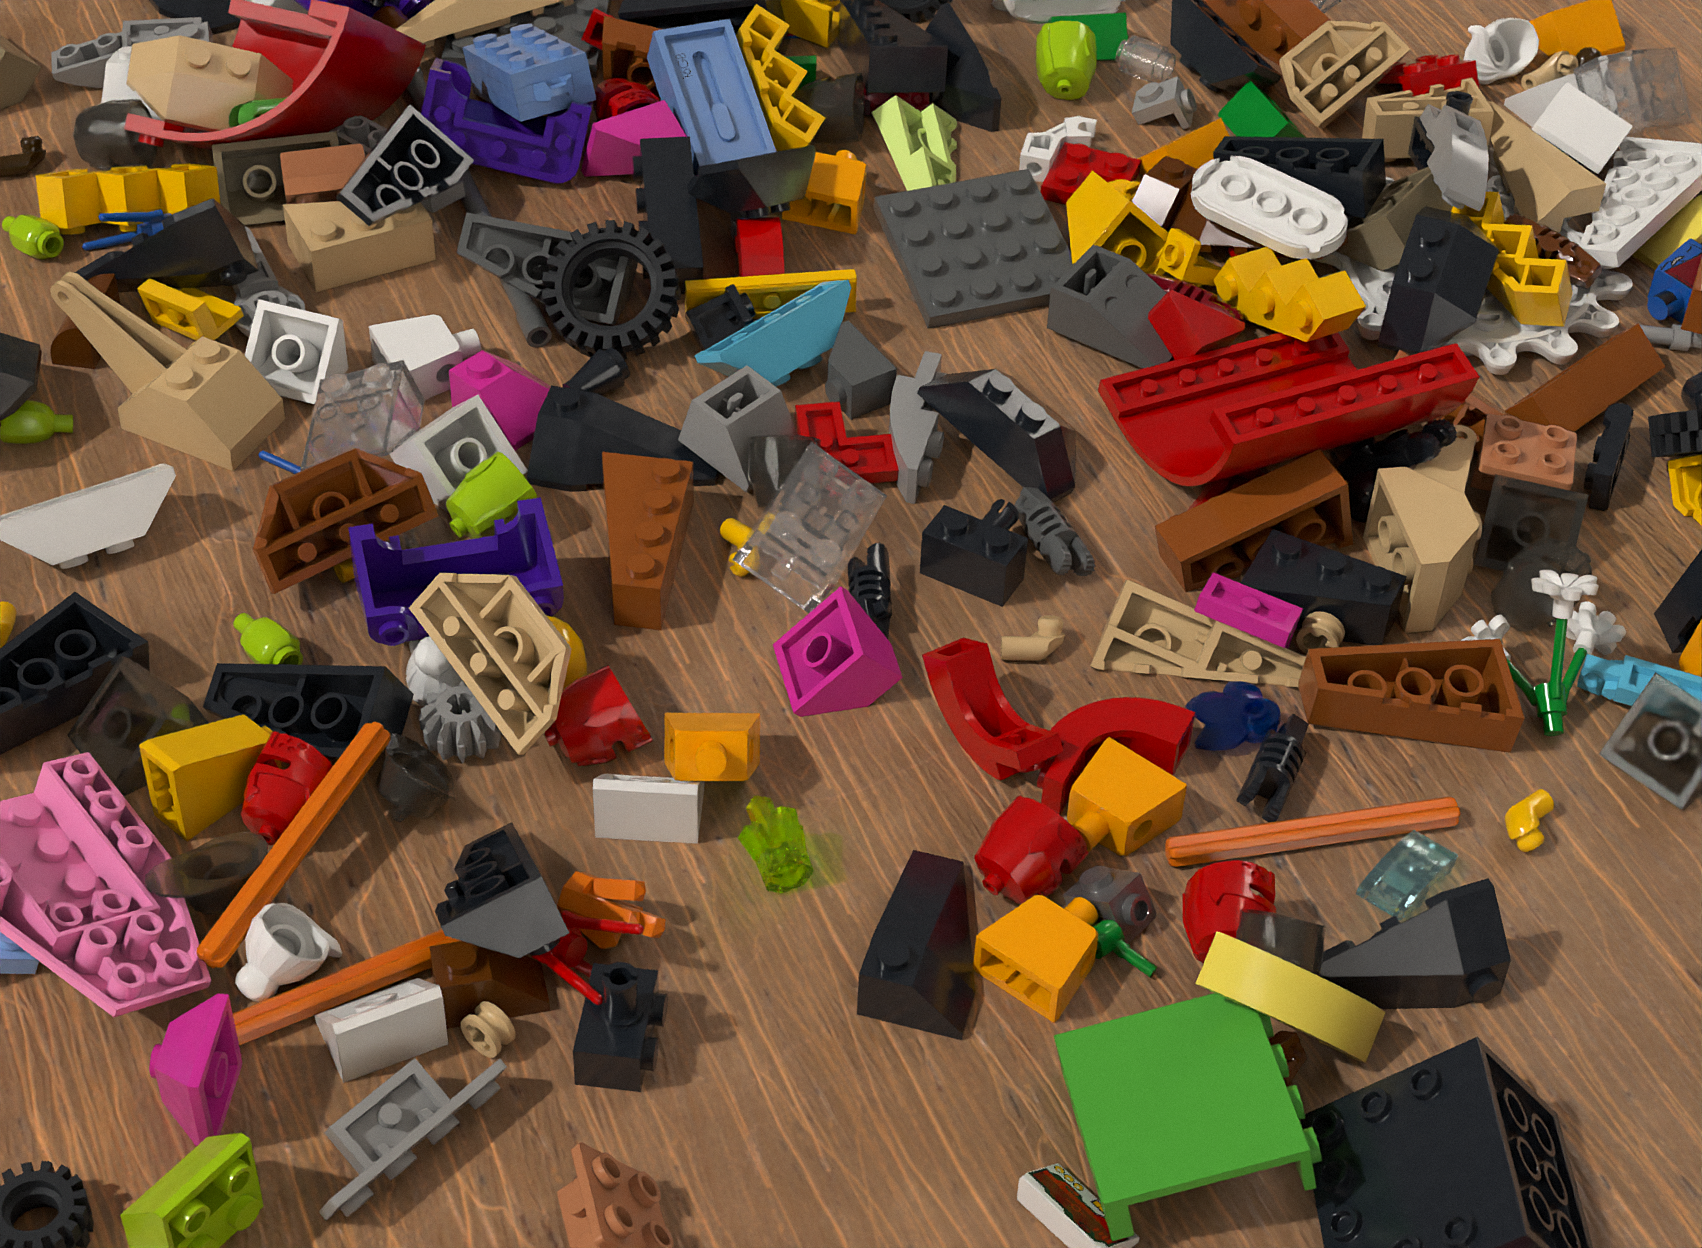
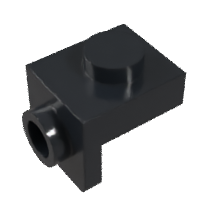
(720, 317)

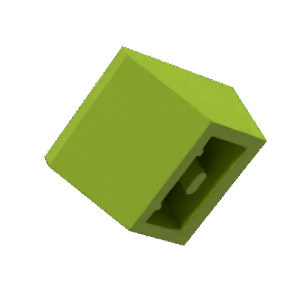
(199, 1199)

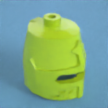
(1066, 59)
(487, 495)

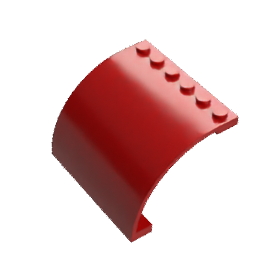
(1275, 403)

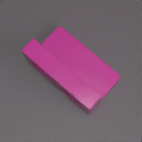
(1249, 610)

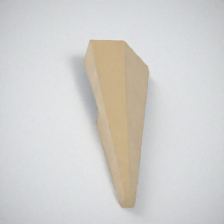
(467, 17)
(1539, 175)
(1170, 638)

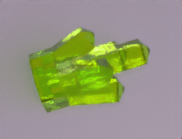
(776, 845)

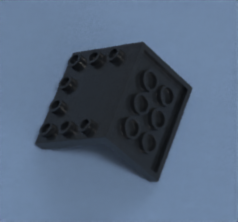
(1445, 1161)

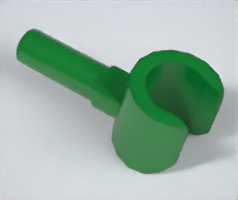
(1112, 939)

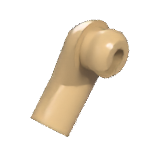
(1555, 67)
(1036, 646)

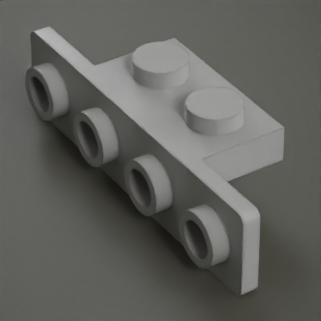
(393, 1121)

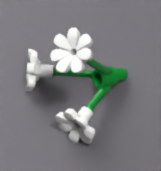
(1584, 627)

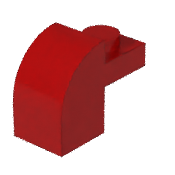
(759, 246)

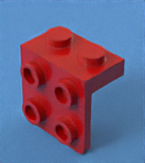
(1431, 71)

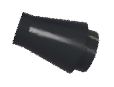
(601, 373)

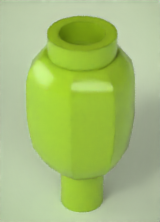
(34, 236)
(34, 424)
(267, 641)

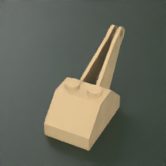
(186, 398)
(1426, 531)

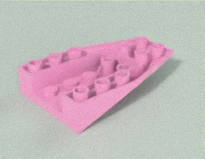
(79, 896)

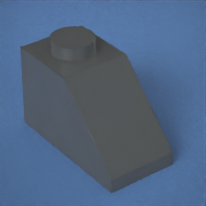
(858, 373)

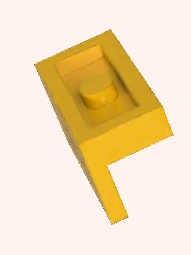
(811, 20)
(188, 310)

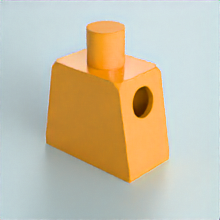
(833, 194)
(711, 746)
(1123, 800)
(1040, 952)

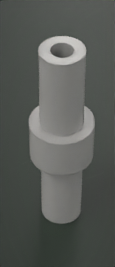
(1674, 337)

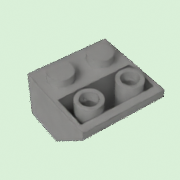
(729, 414)

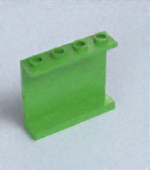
(1182, 1102)

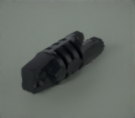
(871, 585)
(1275, 767)

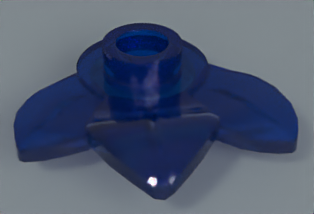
(1233, 716)

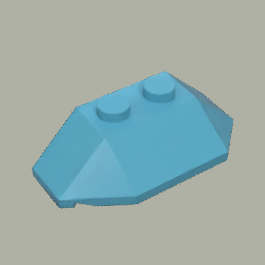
(785, 337)

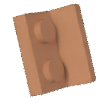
(319, 172)
(1524, 453)
(611, 1204)

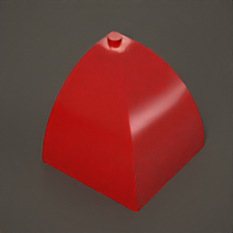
(338, 68)

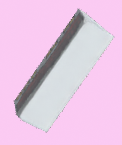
(1067, 1209)

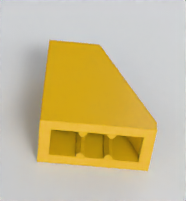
(201, 771)

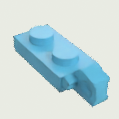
(1627, 678)

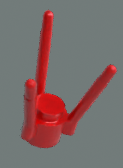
(573, 949)

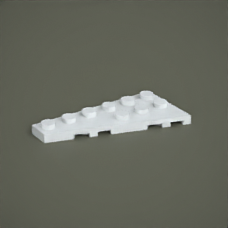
(1641, 195)

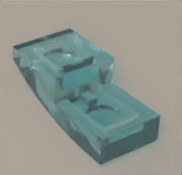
(1406, 874)

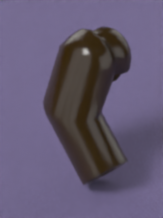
(23, 162)

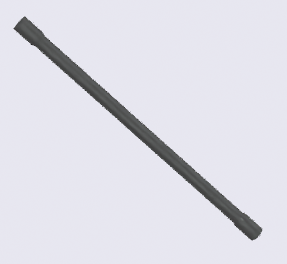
(527, 313)

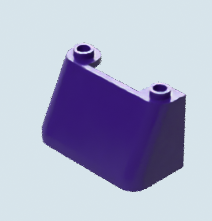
(534, 148)
(394, 578)

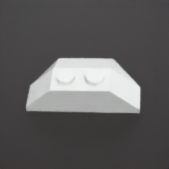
(89, 519)

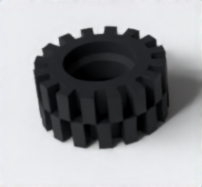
(45, 1189)

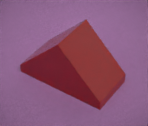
(1191, 326)

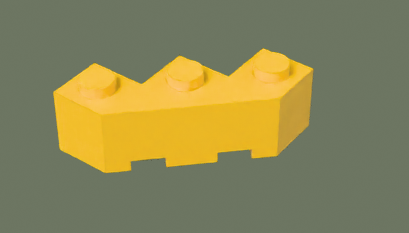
(776, 81)
(78, 196)
(1527, 286)
(1288, 295)

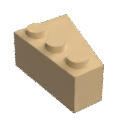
(1393, 115)
(342, 249)

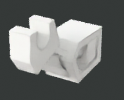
(1045, 146)

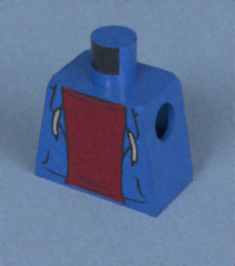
(1674, 282)

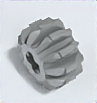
(457, 724)

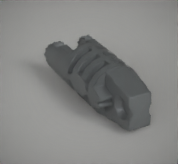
(1053, 534)

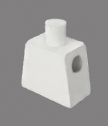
(426, 349)

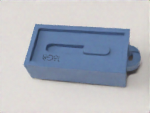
(528, 72)
(709, 91)

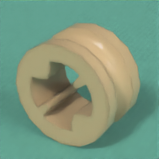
(1320, 631)
(488, 1029)

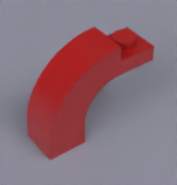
(981, 715)
(1143, 725)

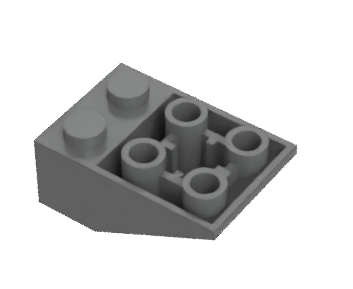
(1107, 306)

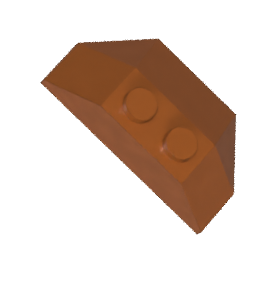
(311, 511)

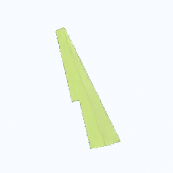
(918, 142)

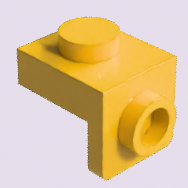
(1182, 260)

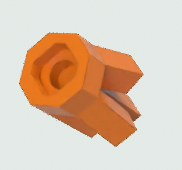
(602, 899)

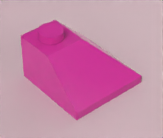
(618, 138)
(505, 389)
(835, 658)
(199, 1067)

